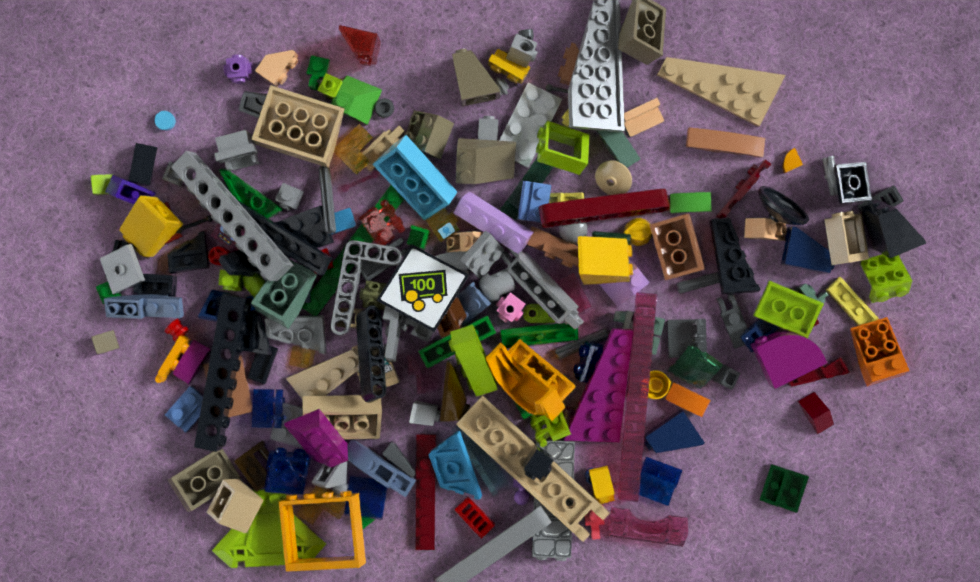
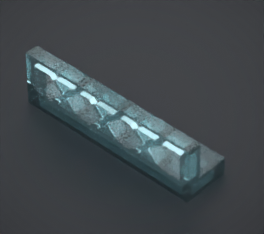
(484, 464)

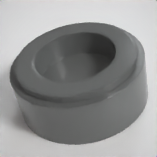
(384, 108)

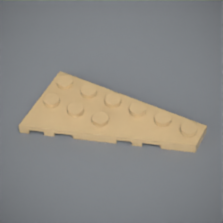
(731, 88)

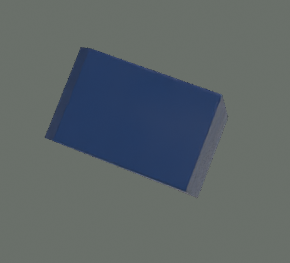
(211, 306)

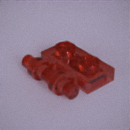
(377, 227)

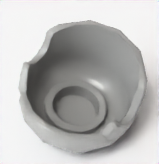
(571, 232)

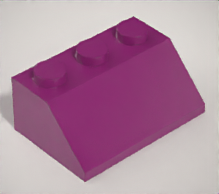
(319, 438)

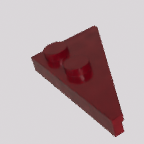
(744, 186)

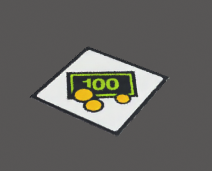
(422, 287)

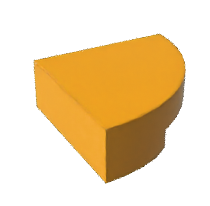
(791, 161)

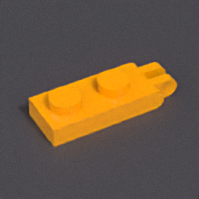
(173, 358)

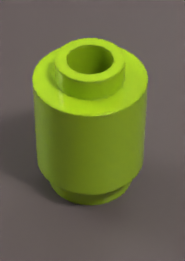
(253, 284)

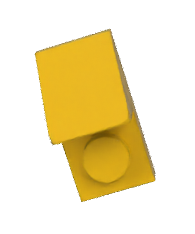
(602, 484)

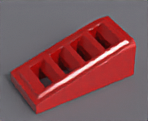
(475, 527)

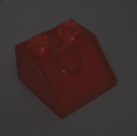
(362, 43)

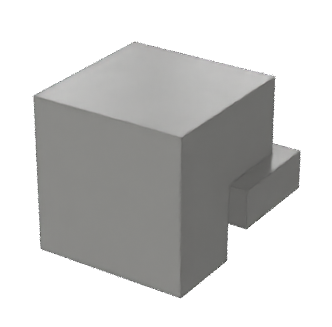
(236, 150)

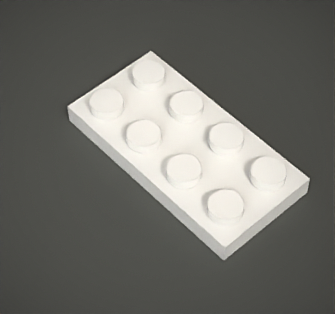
(530, 114)

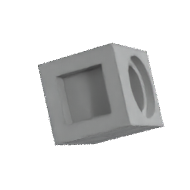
(522, 51)
(488, 128)

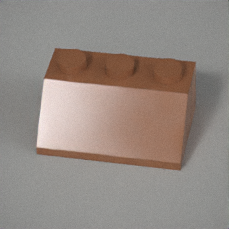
(677, 246)

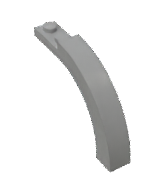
(395, 318)

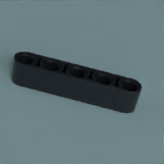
(370, 354)

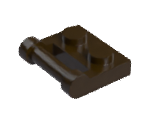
(252, 467)

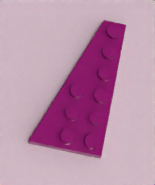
(603, 399)

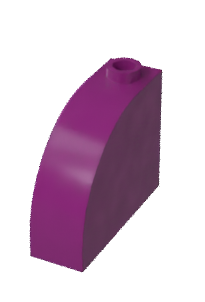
(786, 357)

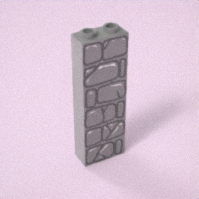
(556, 538)

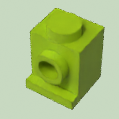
(230, 282)

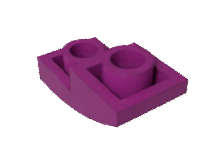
(191, 361)

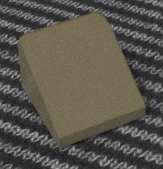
(105, 342)

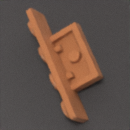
(554, 247)

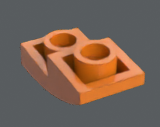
(687, 399)

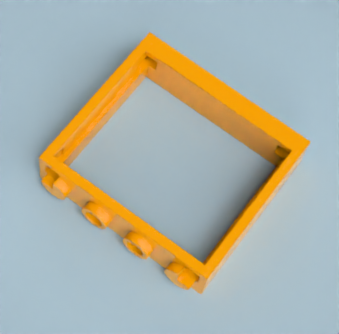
(292, 562)

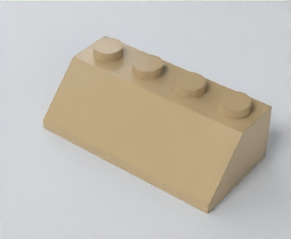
(348, 414)

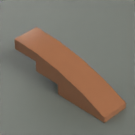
(725, 142)

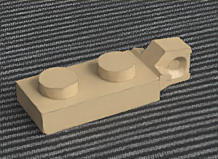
(381, 145)

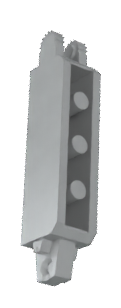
(542, 288)

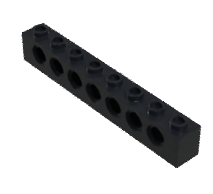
(204, 437)

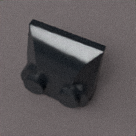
(852, 182)

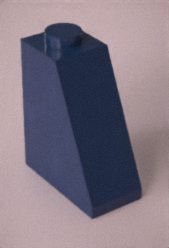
(805, 253)
(673, 434)

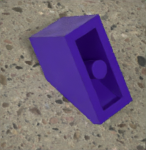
(127, 190)

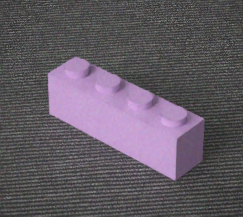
(495, 222)

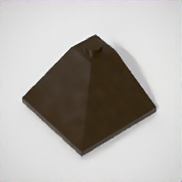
(454, 398)

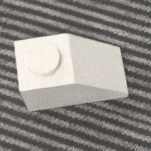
(424, 413)

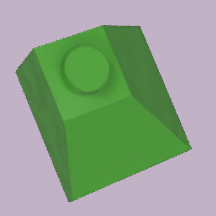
(357, 99)

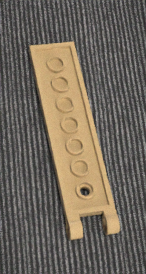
(510, 449)

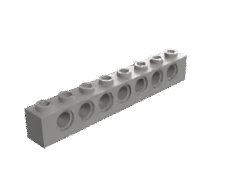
(184, 169)

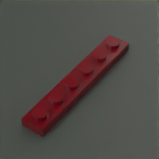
(425, 493)

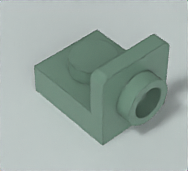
(809, 291)

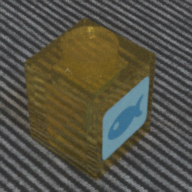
(443, 224)

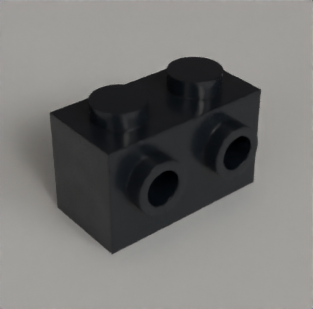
(538, 463)

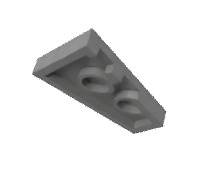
(304, 331)

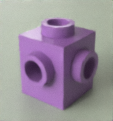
(243, 73)

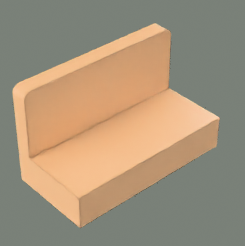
(643, 117)

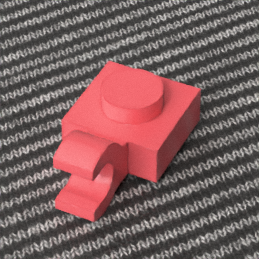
(594, 520)

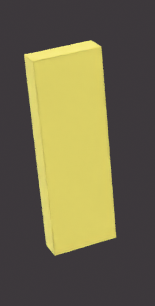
(850, 302)

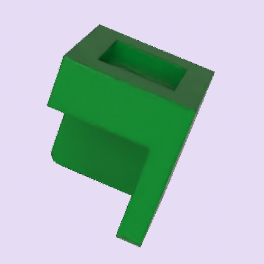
(418, 237)

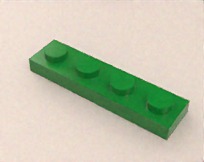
(539, 334)

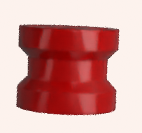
(215, 254)
(176, 329)

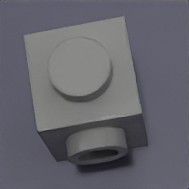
(289, 197)

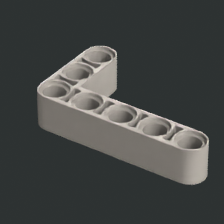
(345, 278)

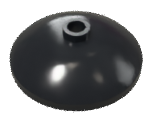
(781, 207)

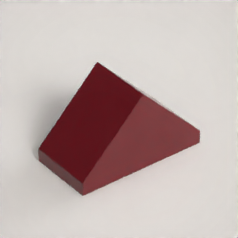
(816, 412)

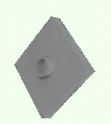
(122, 269)

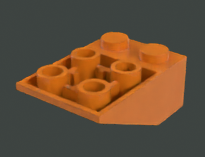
(878, 352)

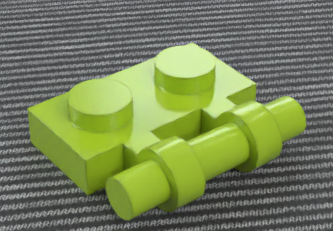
(556, 429)

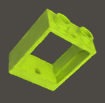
(567, 136)

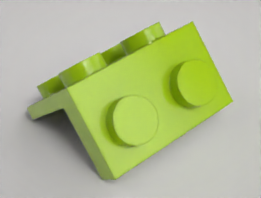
(887, 277)

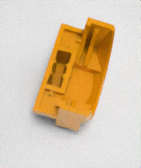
(533, 387)

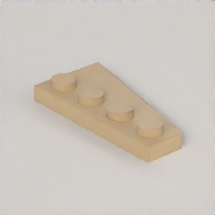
(326, 375)

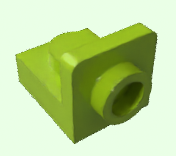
(330, 86)

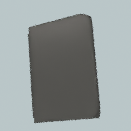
(726, 376)

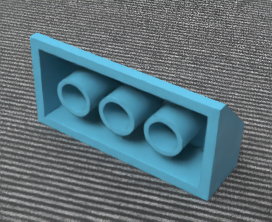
(415, 178)

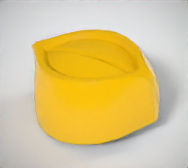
(639, 231)
(658, 385)

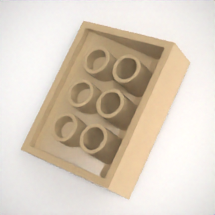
(298, 126)

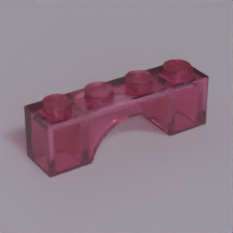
(668, 531)

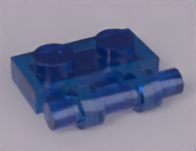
(263, 408)

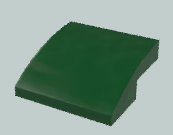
(784, 488)

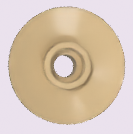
(617, 173)

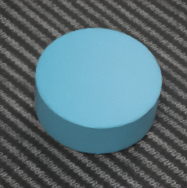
(165, 120)

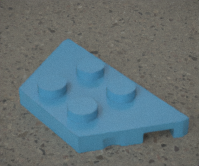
(454, 466)

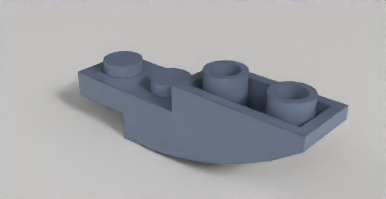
(144, 306)
(378, 468)

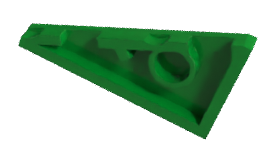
(249, 196)

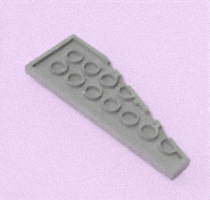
(597, 78)

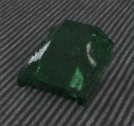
(695, 367)

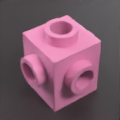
(517, 306)

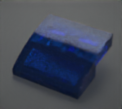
(658, 480)

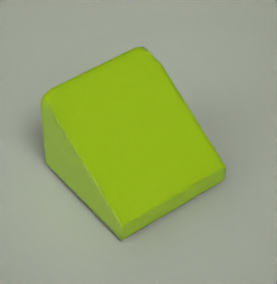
(100, 183)

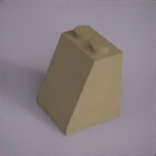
(473, 79)

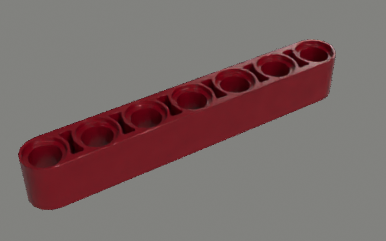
(603, 208)

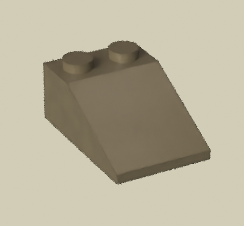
(643, 31)
(484, 160)
(202, 479)

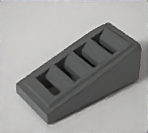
(892, 190)
(395, 455)

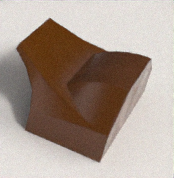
(452, 318)

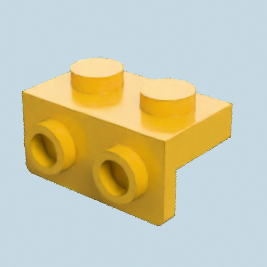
(513, 71)

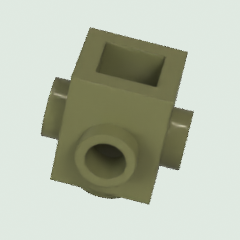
(371, 293)

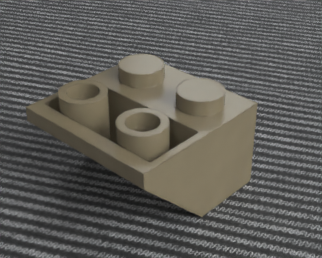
(429, 133)

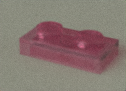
(574, 290)

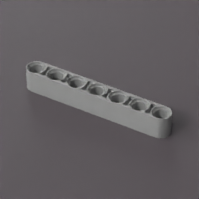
(497, 547)

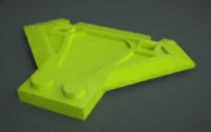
(264, 538)

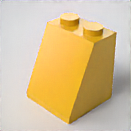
(149, 225)
(604, 260)

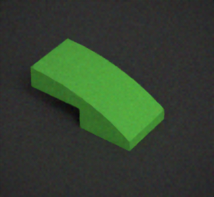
(690, 202)

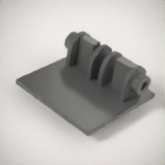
(684, 334)

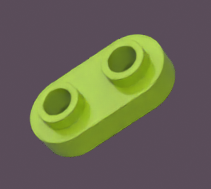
(540, 317)

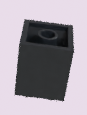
(889, 229)

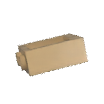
(846, 238)

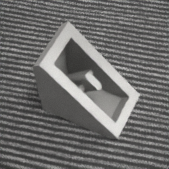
(331, 477)

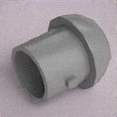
(496, 285)

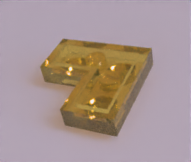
(349, 149)
(311, 512)

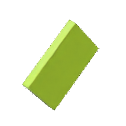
(788, 309)

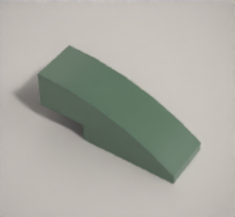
(619, 147)

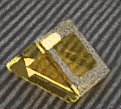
(302, 357)

